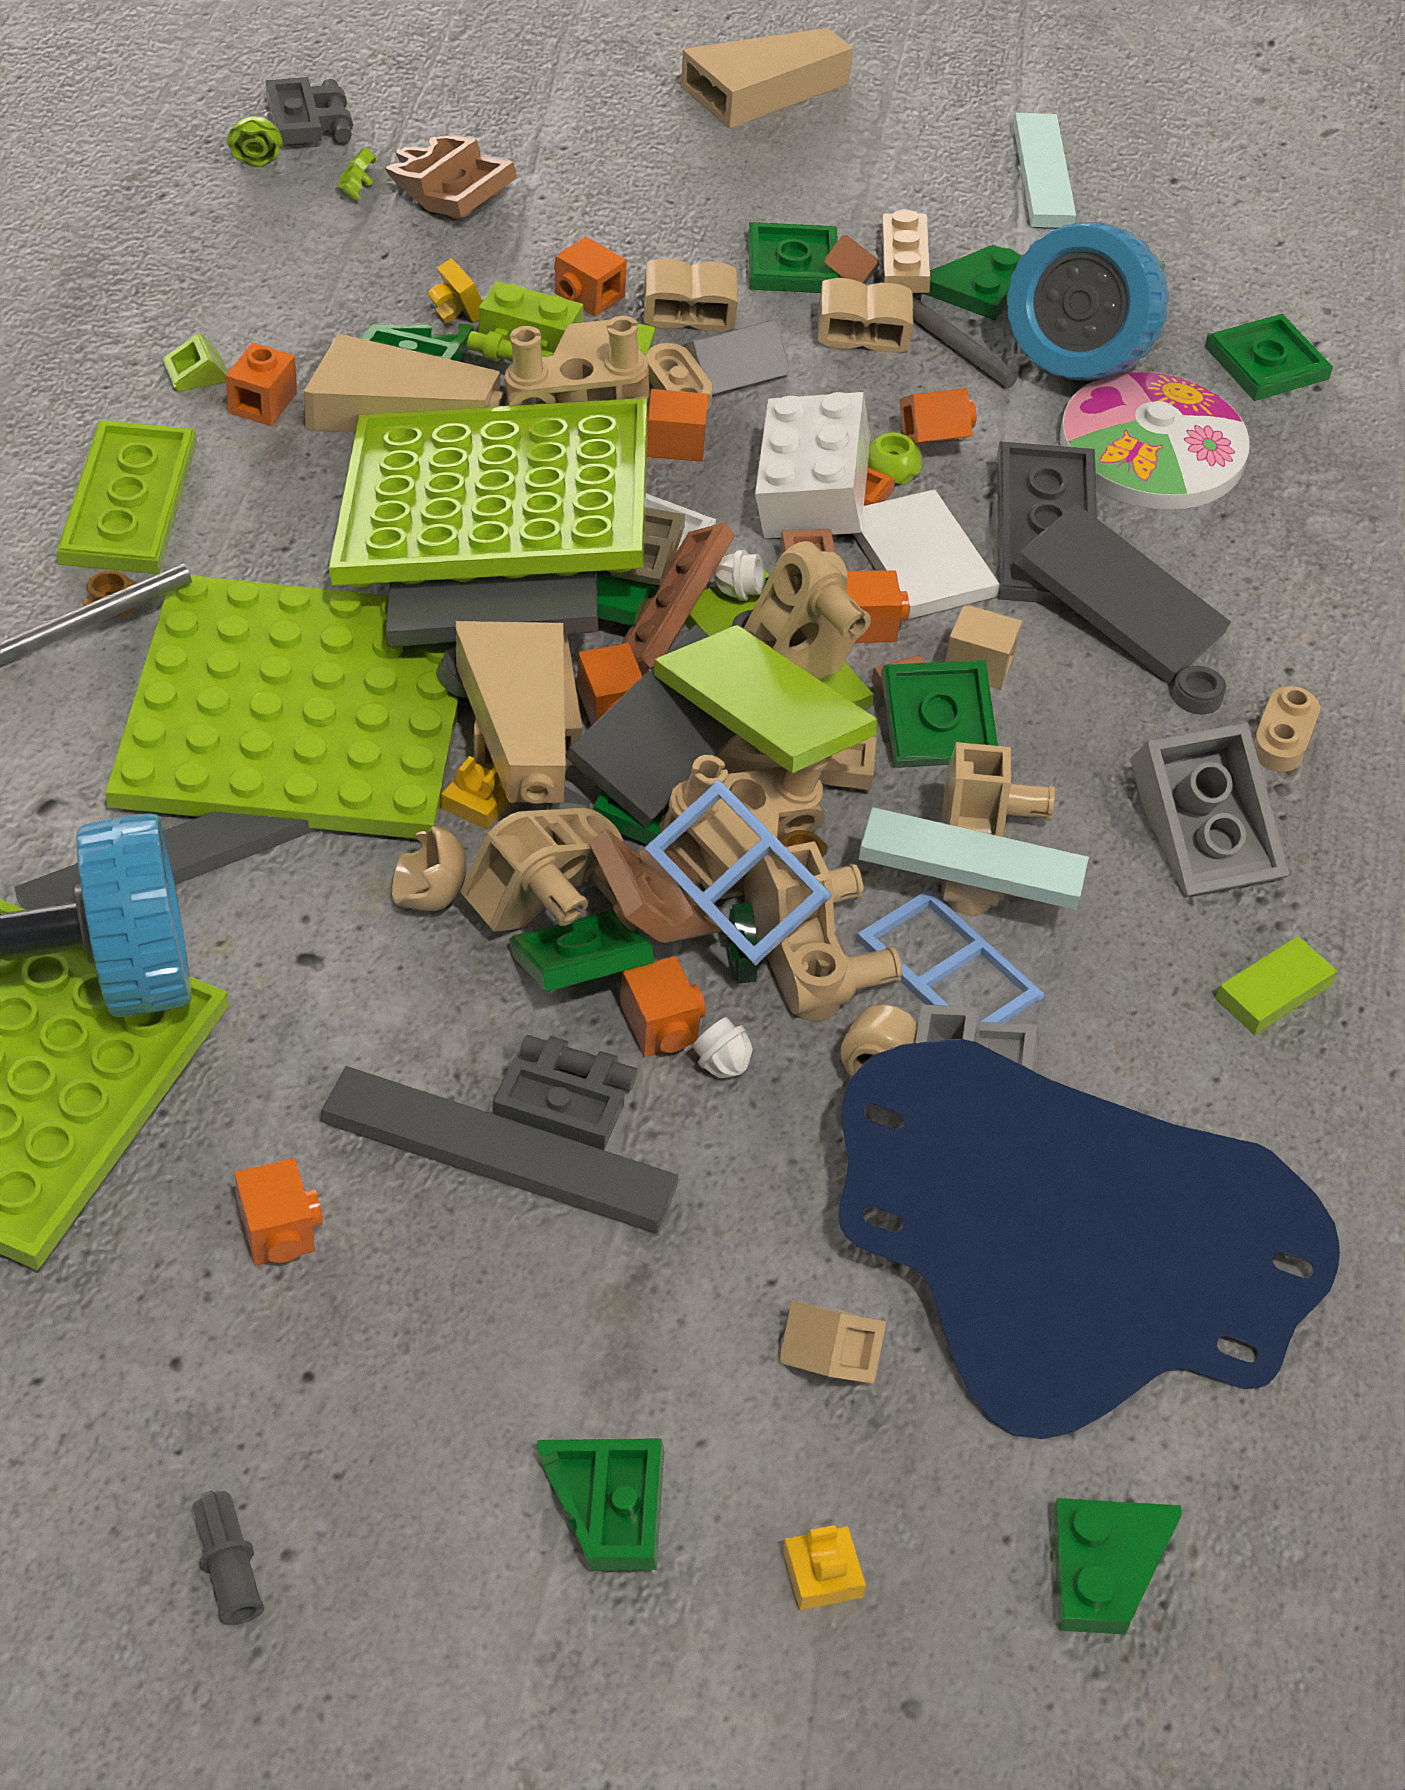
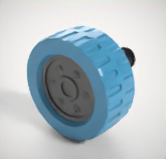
(1087, 301)
(121, 917)

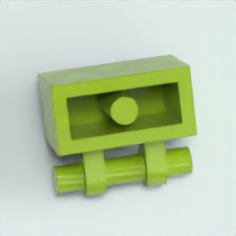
(512, 307)

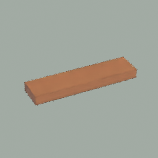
(678, 593)

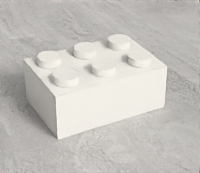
(813, 464)

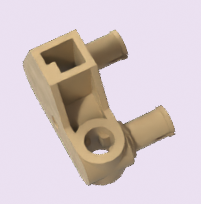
(588, 365)
(808, 610)
(979, 798)
(720, 836)
(534, 865)
(810, 961)

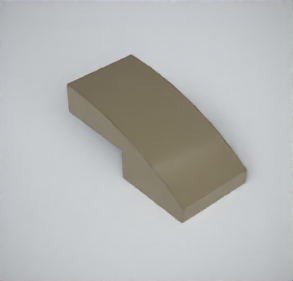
(661, 542)

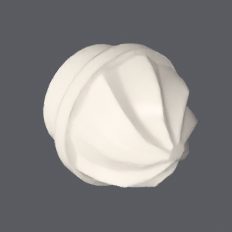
(740, 575)
(724, 1049)

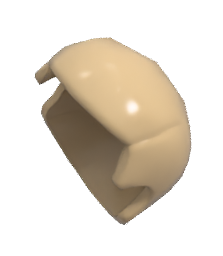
(431, 875)

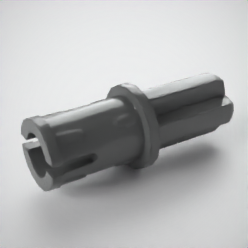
(227, 1558)

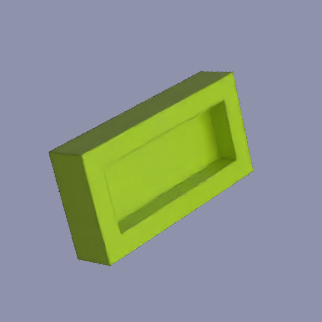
(1276, 985)

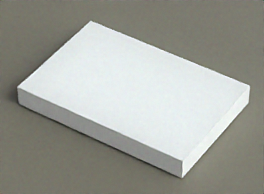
(927, 551)

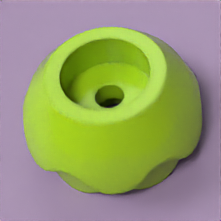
(255, 141)
(895, 456)

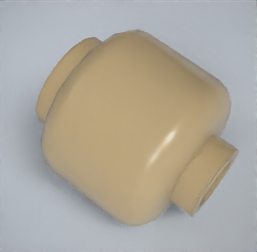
(876, 1031)

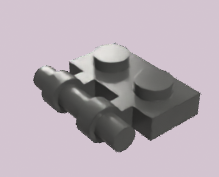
(295, 111)
(560, 1101)

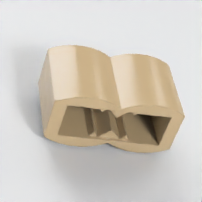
(690, 295)
(865, 315)

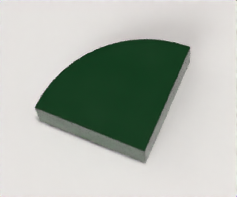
(743, 919)

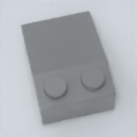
(1210, 809)

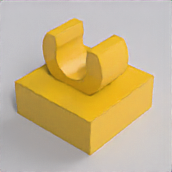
(455, 293)
(475, 794)
(824, 1567)

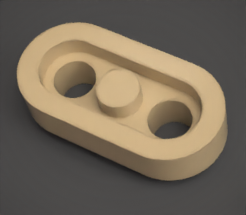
(676, 370)
(1286, 728)

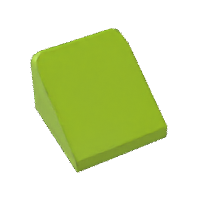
(195, 364)

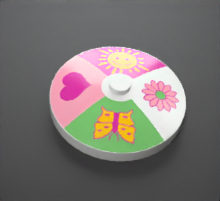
(1157, 439)

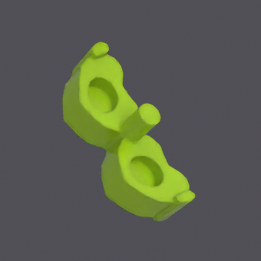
(352, 176)

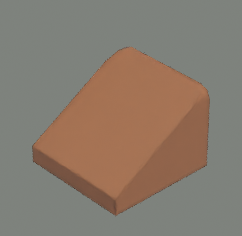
(851, 260)

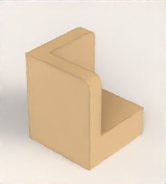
(986, 637)
(832, 1342)

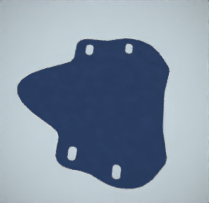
(1075, 1233)

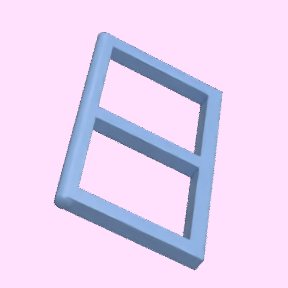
(737, 871)
(978, 945)

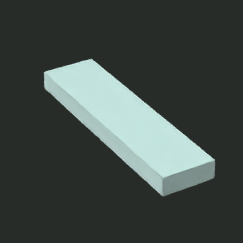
(1044, 170)
(974, 858)

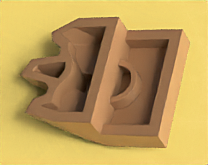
(450, 175)
(648, 894)

